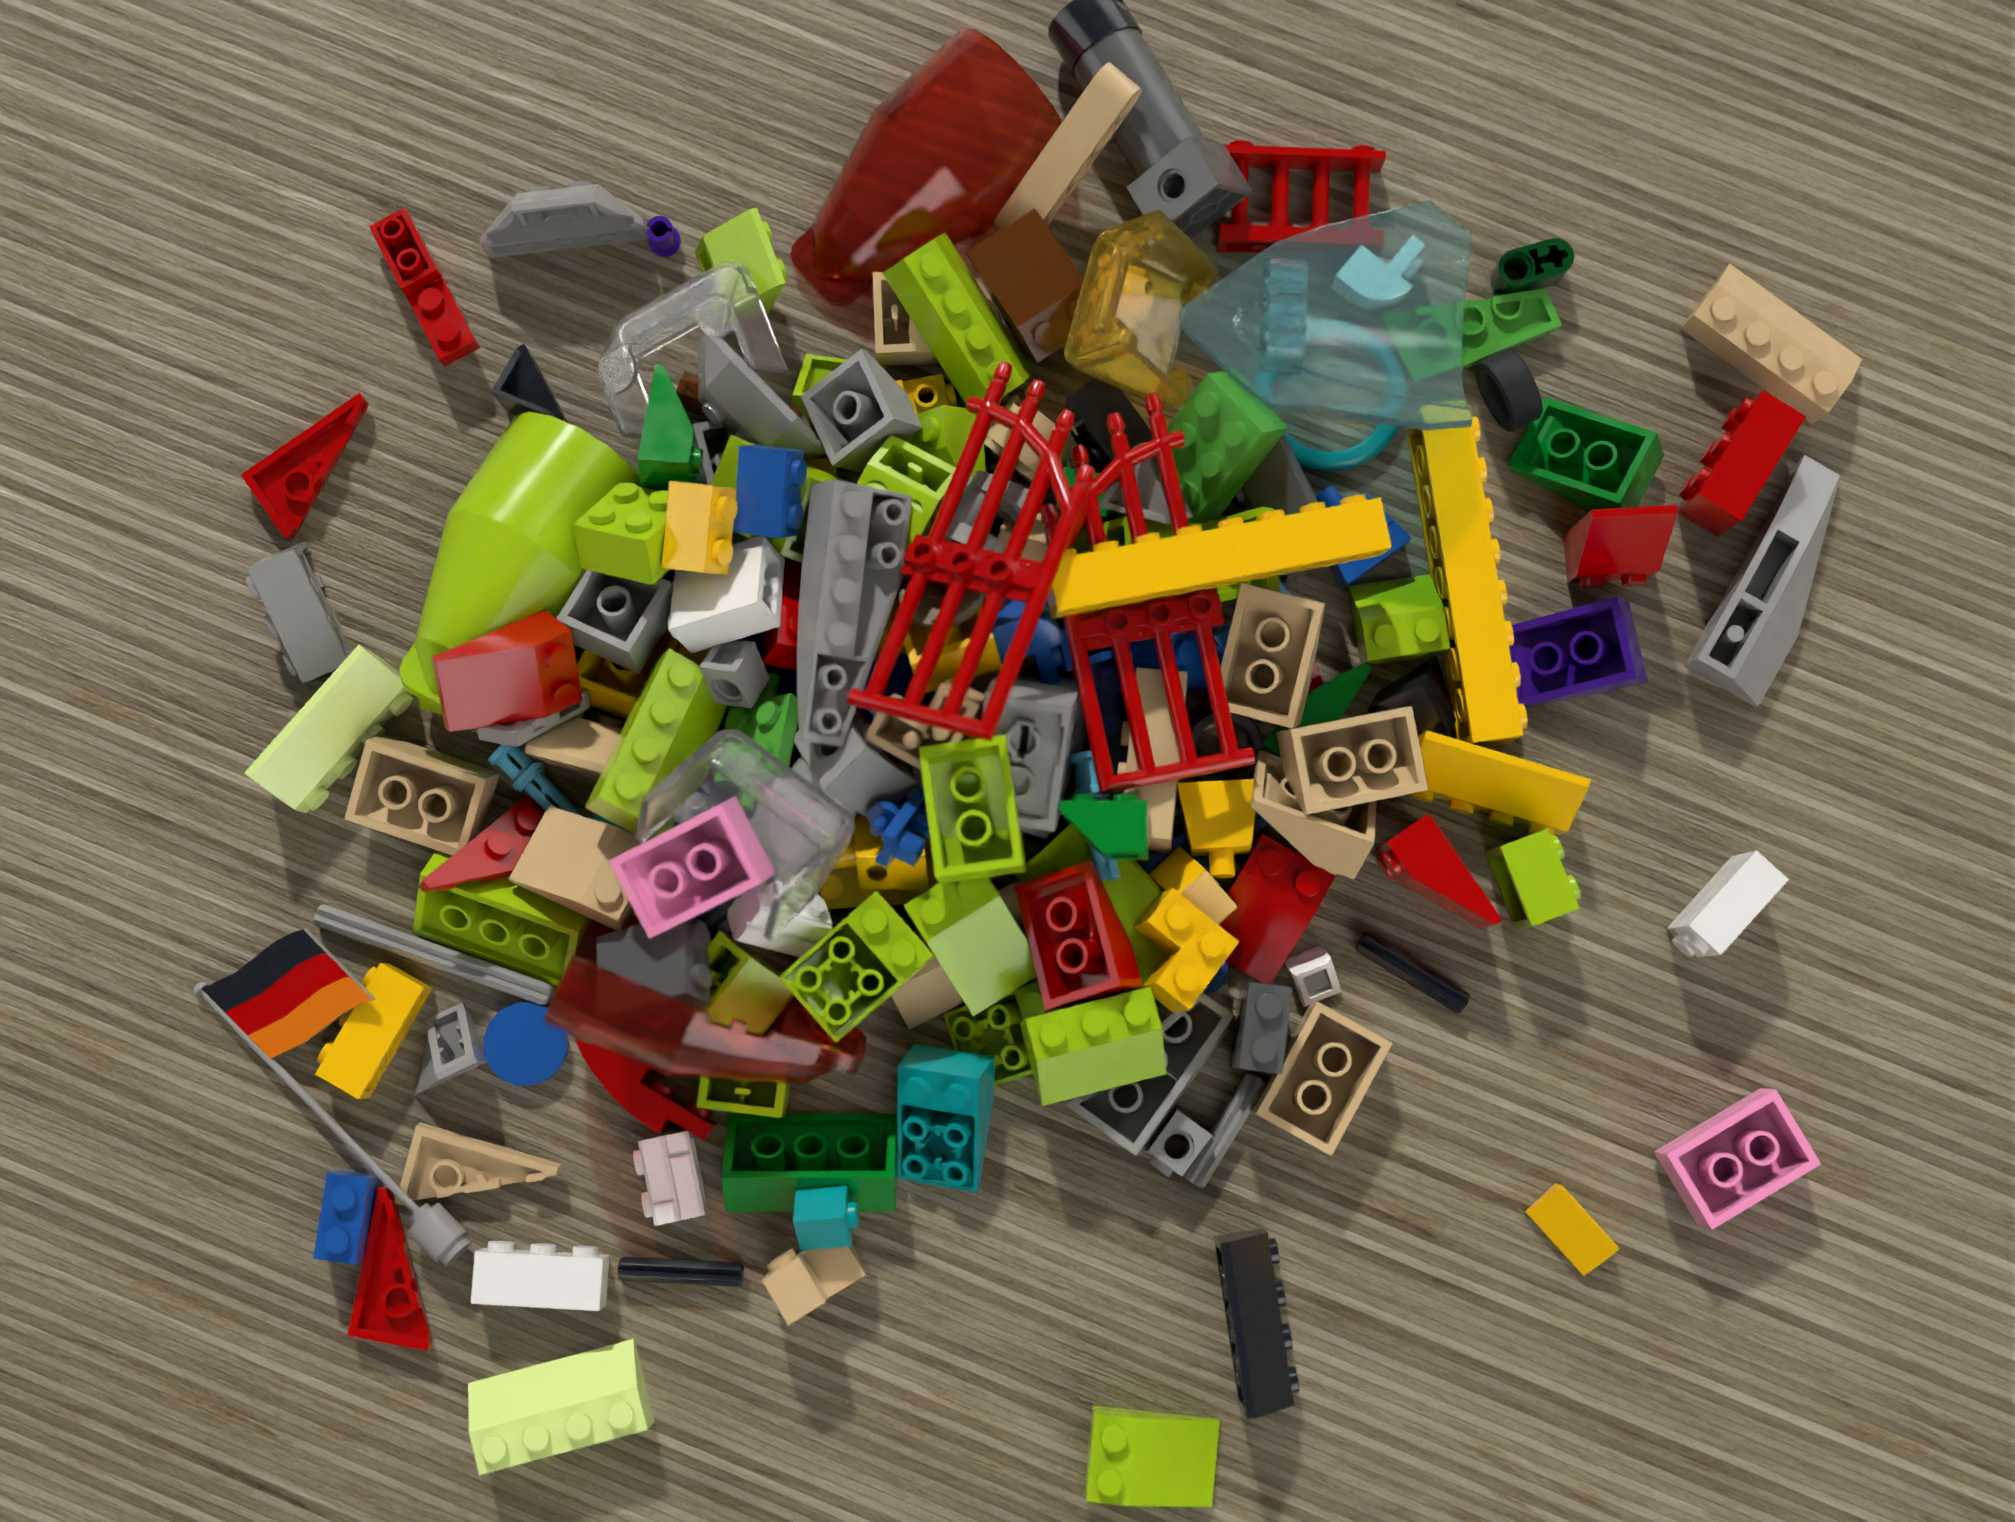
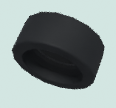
(1508, 390)
(1204, 719)

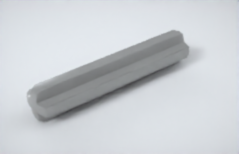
(1225, 1130)

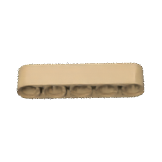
(1073, 146)

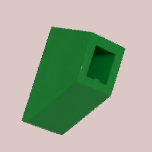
(1113, 827)

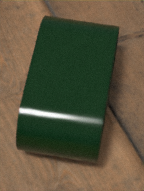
(1527, 259)

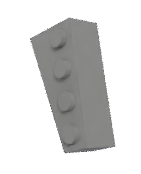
(1138, 1109)

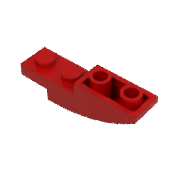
(424, 287)
(647, 1102)

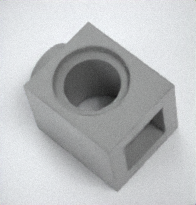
(734, 673)
(1196, 1139)

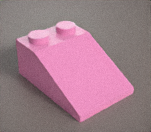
(692, 867)

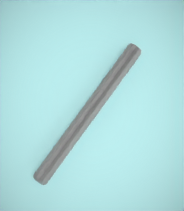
(433, 954)

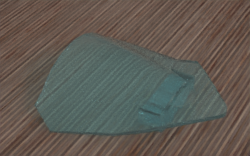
(1348, 320)

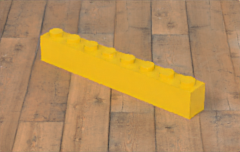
(1219, 556)

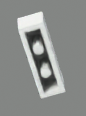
(540, 1277)

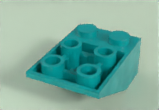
(943, 1116)

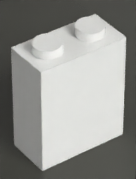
(728, 607)
(1726, 905)

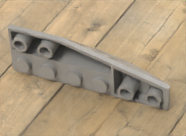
(1769, 591)
(845, 598)

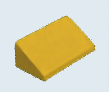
(1571, 1229)

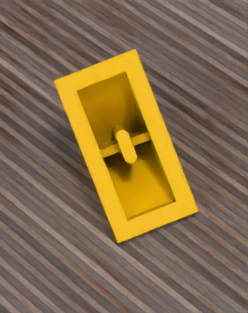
(1193, 883)

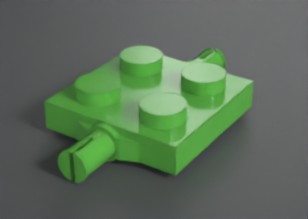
(770, 720)

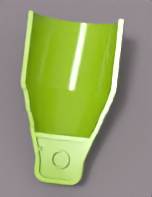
(512, 538)

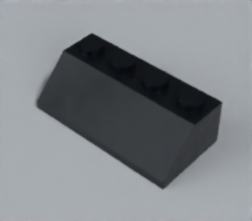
(1254, 1322)

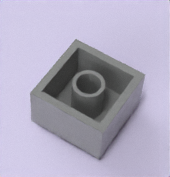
(618, 617)

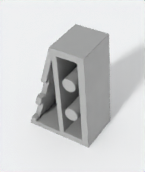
(299, 613)

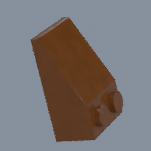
(1029, 283)

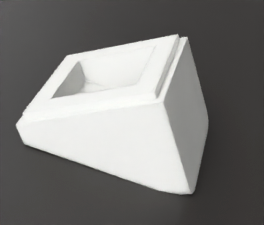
(1313, 975)

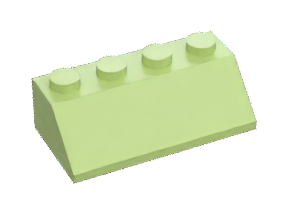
(331, 731)
(558, 1406)

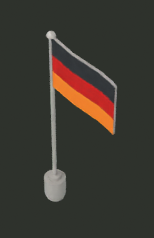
(287, 1000)

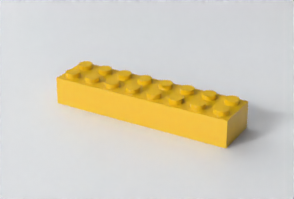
(1465, 575)

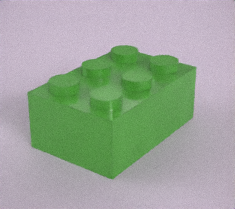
(1224, 443)

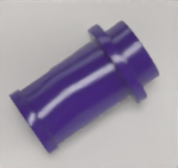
(663, 237)

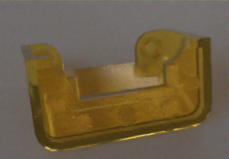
(1131, 305)

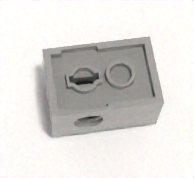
(1039, 741)

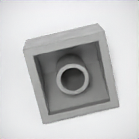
(858, 411)

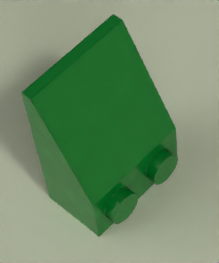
(667, 439)
(1588, 457)

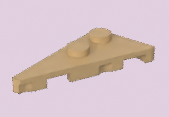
(455, 1163)

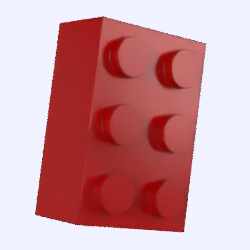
(1739, 462)

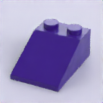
(1577, 653)

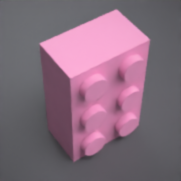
(1737, 1158)

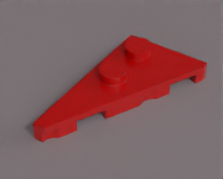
(297, 471)
(492, 852)
(387, 1292)

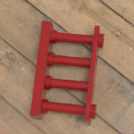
(1242, 237)

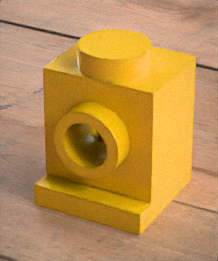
(943, 393)

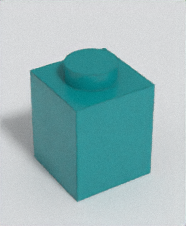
(825, 1217)

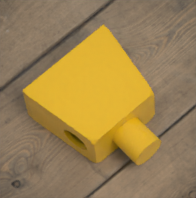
(1218, 821)
(873, 875)

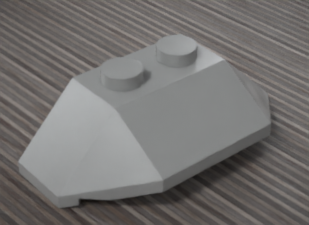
(561, 220)
(746, 404)

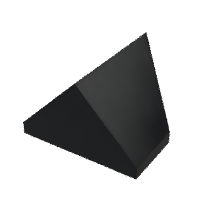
(524, 388)
(1427, 695)

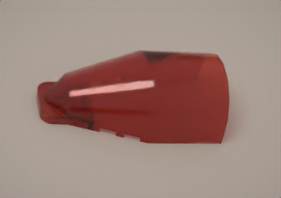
(928, 164)
(679, 1037)

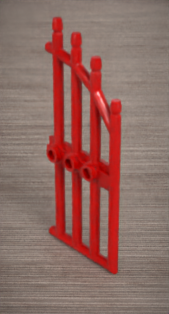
(982, 570)
(1145, 621)

